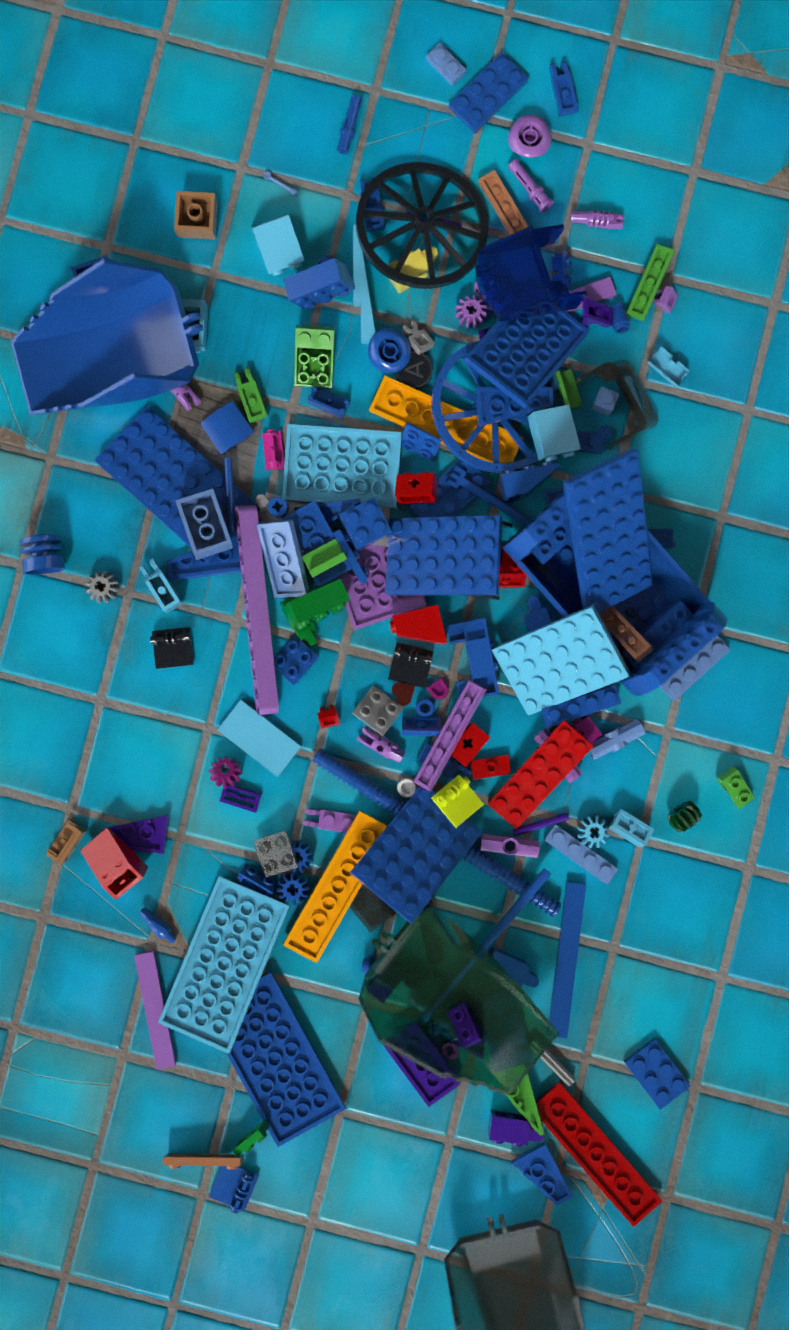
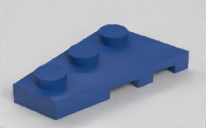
(543, 1171)

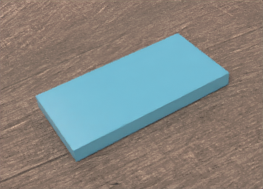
(259, 738)

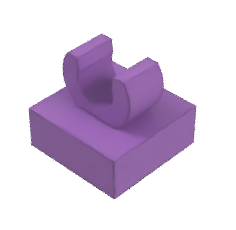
(667, 299)

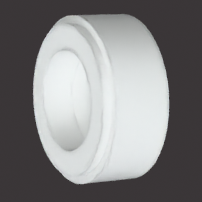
(406, 787)

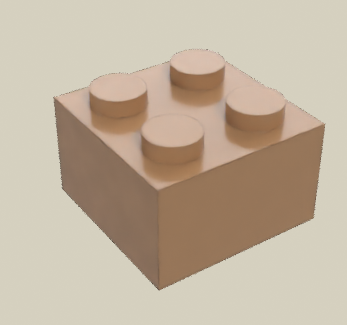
(196, 215)

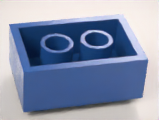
(319, 284)

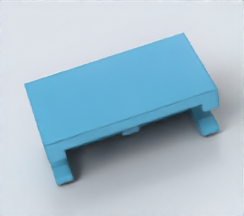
(631, 828)

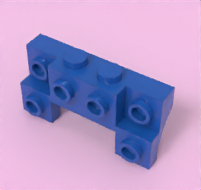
(479, 654)

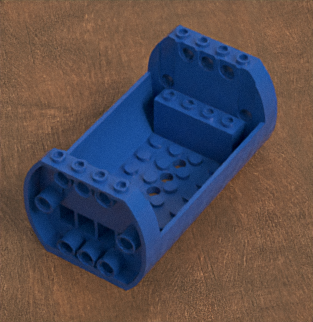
(668, 615)

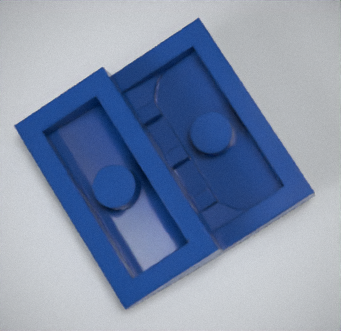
(227, 427)

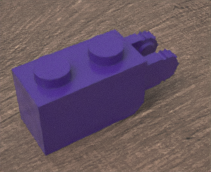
(511, 1129)

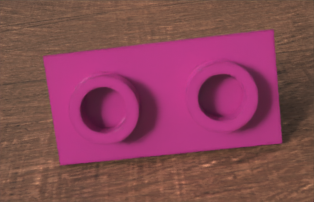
(273, 450)

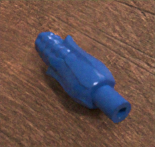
(157, 925)

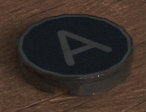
(417, 372)

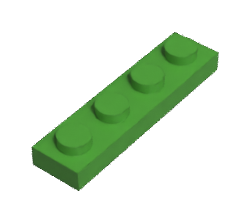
(650, 282)

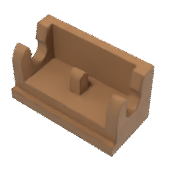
(66, 842)

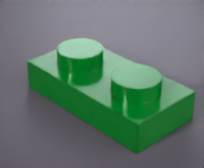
(247, 1142)

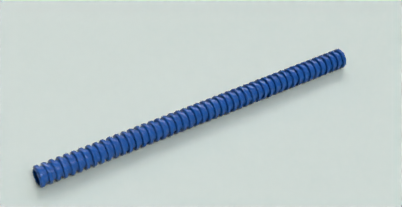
(473, 856)

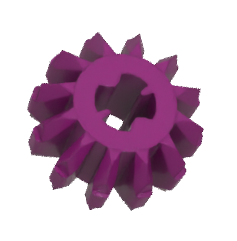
(225, 779)

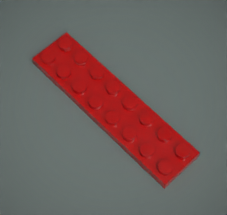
(596, 1154)

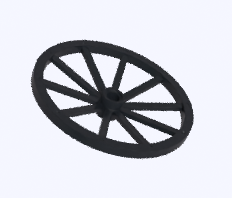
(420, 226)

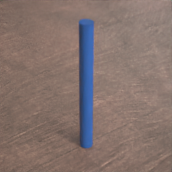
(230, 496)

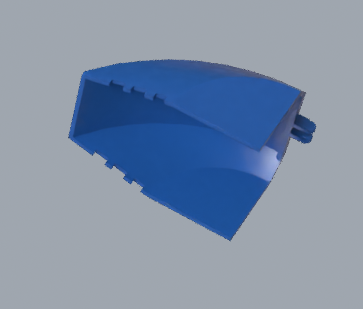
(106, 340)

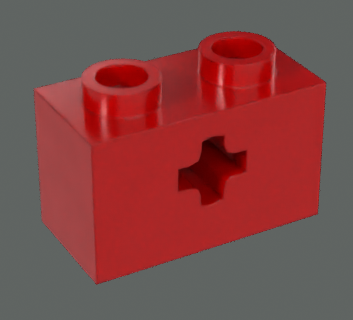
(416, 488)
(478, 740)

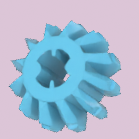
(600, 829)

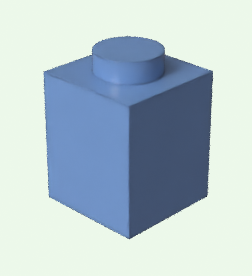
(605, 401)

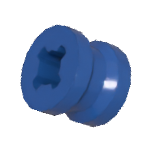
(281, 507)

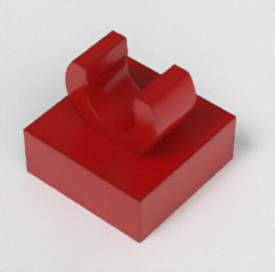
(329, 717)

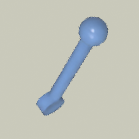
(267, 176)

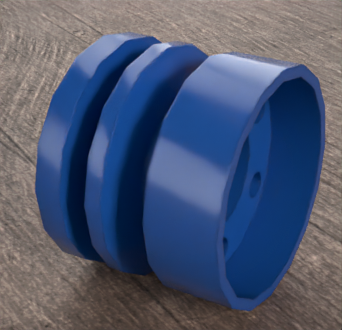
(41, 552)

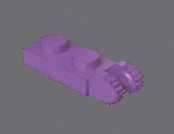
(330, 820)

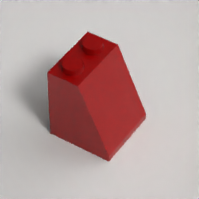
(420, 625)

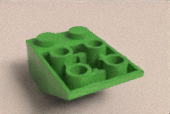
(314, 355)

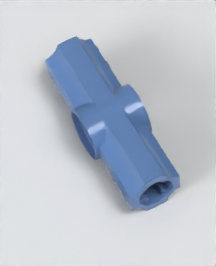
(616, 739)

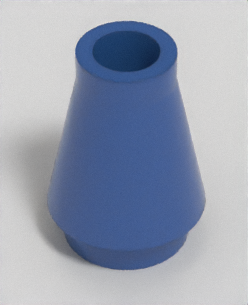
(620, 320)

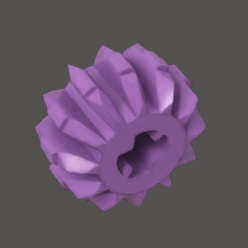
(478, 311)

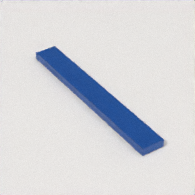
(567, 957)

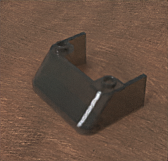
(644, 415)

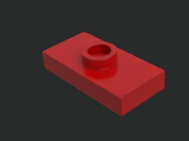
(490, 767)

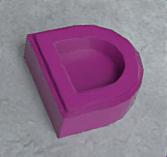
(438, 689)

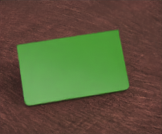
(568, 389)
(324, 557)

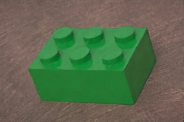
(316, 605)

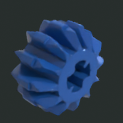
(303, 853)
(288, 892)

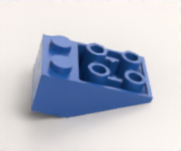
(519, 484)

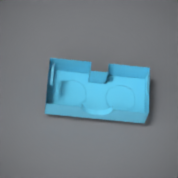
(667, 368)

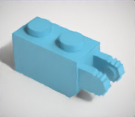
(161, 587)

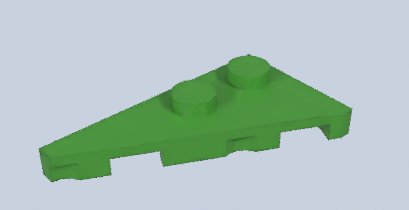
(525, 1102)

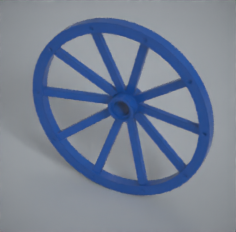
(460, 451)

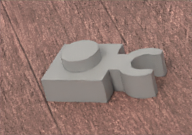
(419, 340)

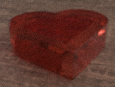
(403, 693)

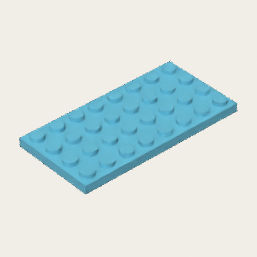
(224, 964)

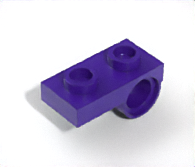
(464, 1025)

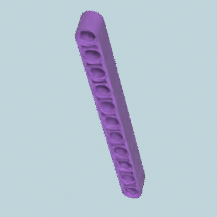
(256, 610)

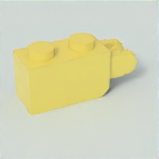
(414, 266)

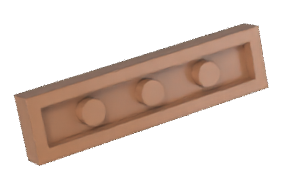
(502, 203)
(625, 633)
(176, 1160)

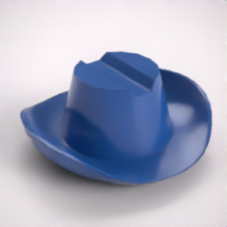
(389, 350)

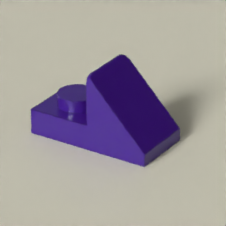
(596, 313)

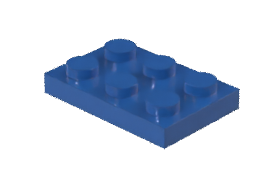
(657, 1073)

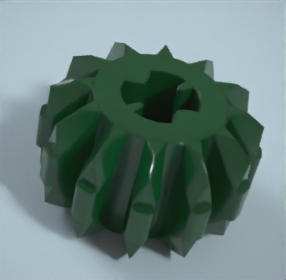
(684, 816)

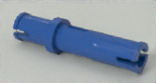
(347, 132)

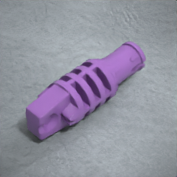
(598, 219)

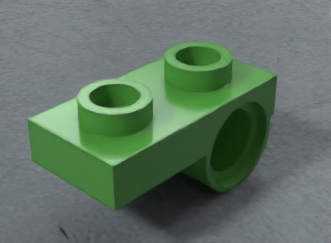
(735, 787)

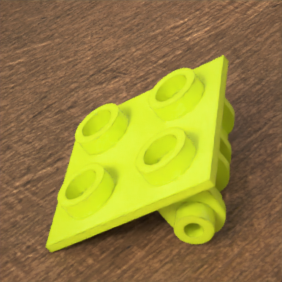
(457, 800)

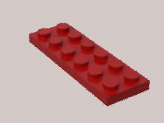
(540, 774)

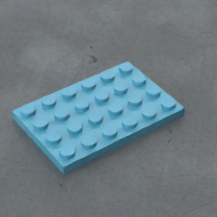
(340, 465)
(561, 660)

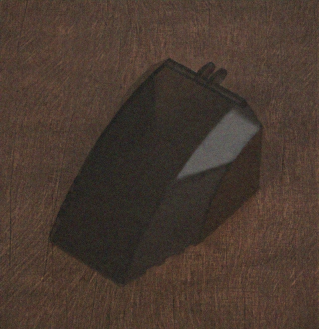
(512, 1280)

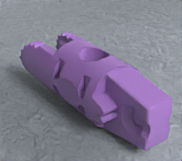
(182, 393)
(381, 744)

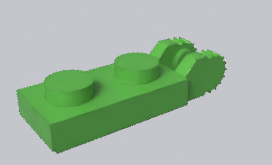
(251, 397)

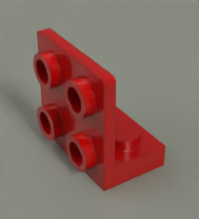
(510, 574)

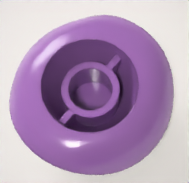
(530, 136)

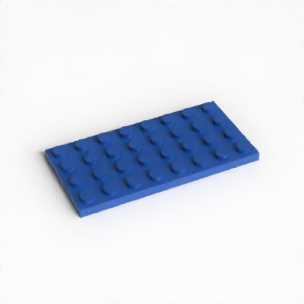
(164, 467)
(609, 531)
(282, 1066)

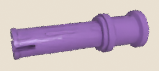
(536, 192)

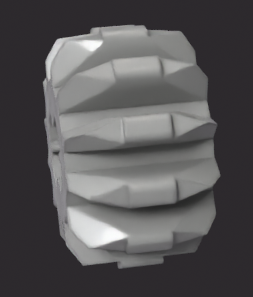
(99, 594)

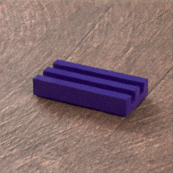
(256, 802)

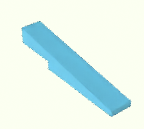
(361, 293)

